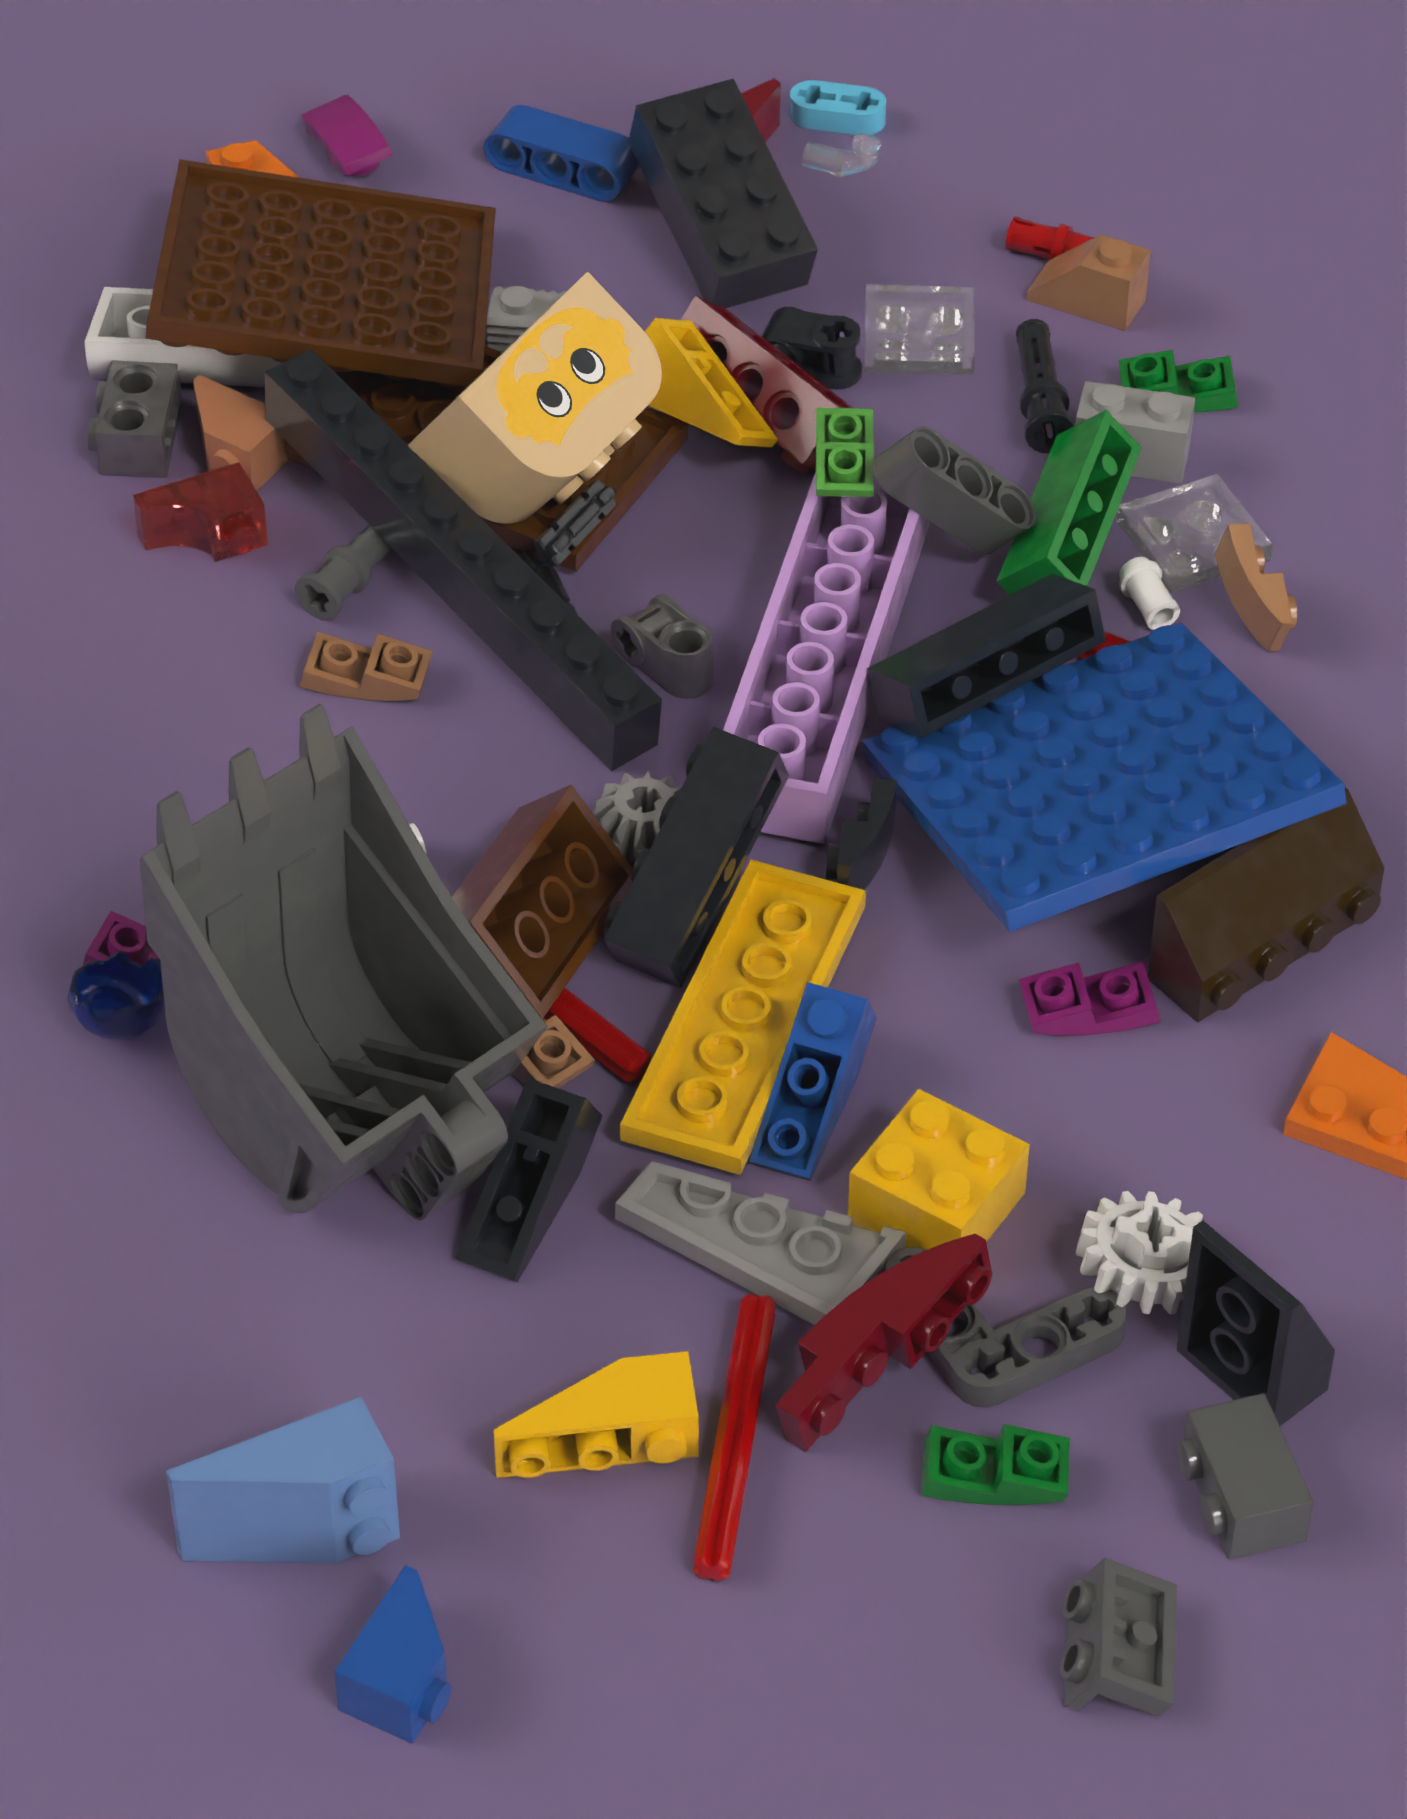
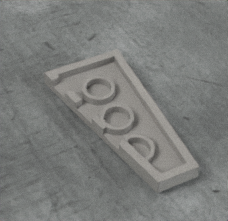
(758, 1241)

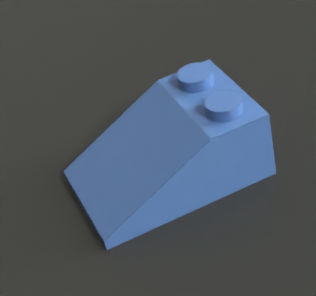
(290, 1494)

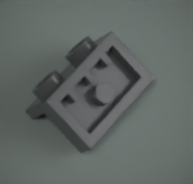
(1120, 1638)

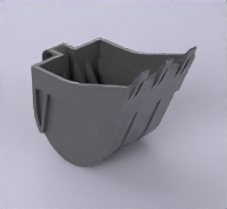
(329, 983)

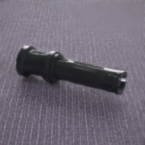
(1034, 348)

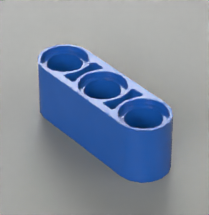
(561, 153)

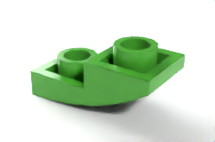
(844, 452)

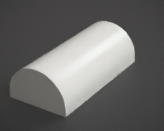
(120, 334)

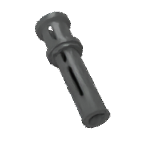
(343, 572)

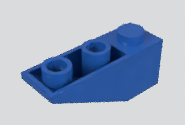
(813, 1080)

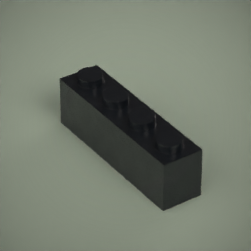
(986, 655)
(695, 856)

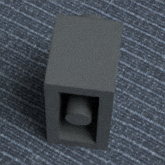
(1245, 1476)

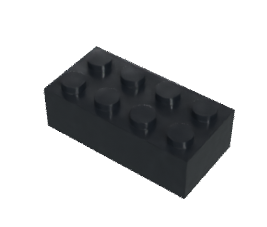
(722, 194)

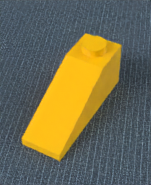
(701, 388)

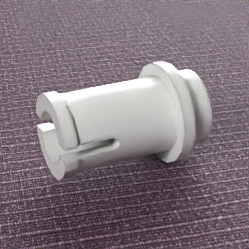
(1143, 583)

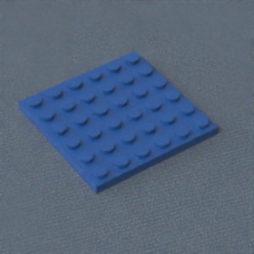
(1104, 776)

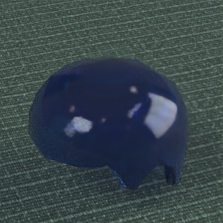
(117, 996)

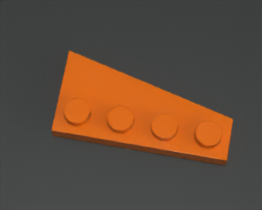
(1353, 1108)

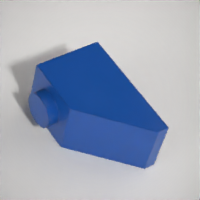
(396, 1664)

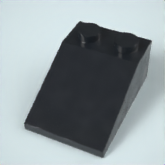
(1249, 1329)

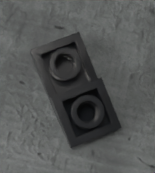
(865, 840)

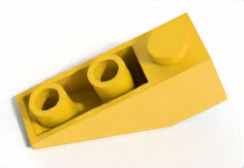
(617, 1416)

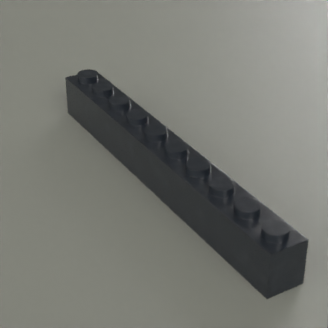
(463, 560)

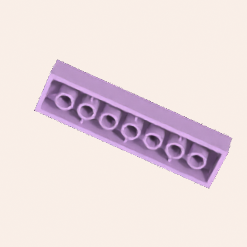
(821, 631)

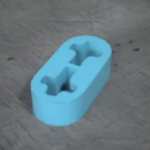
(837, 107)

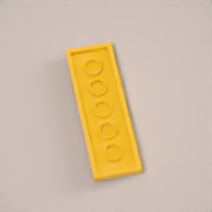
(736, 1016)

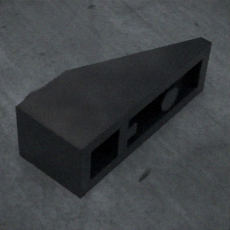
(529, 1179)

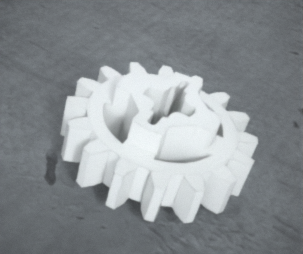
(1138, 1250)

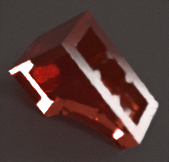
(204, 512)

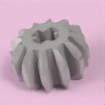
(633, 811)

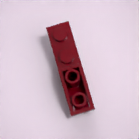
(890, 1316)

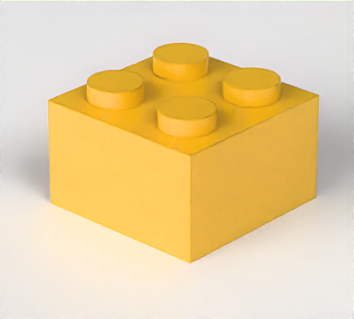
(938, 1175)

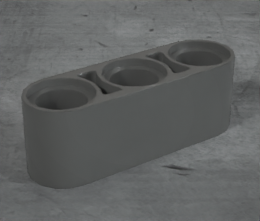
(954, 490)

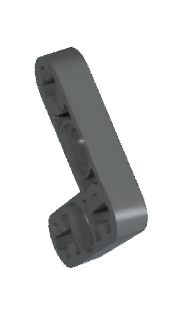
(985, 1348)

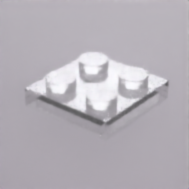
(919, 329)
(1184, 529)

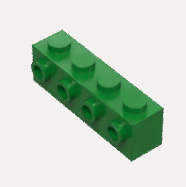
(1073, 504)

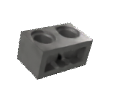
(136, 419)

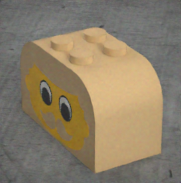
(546, 408)

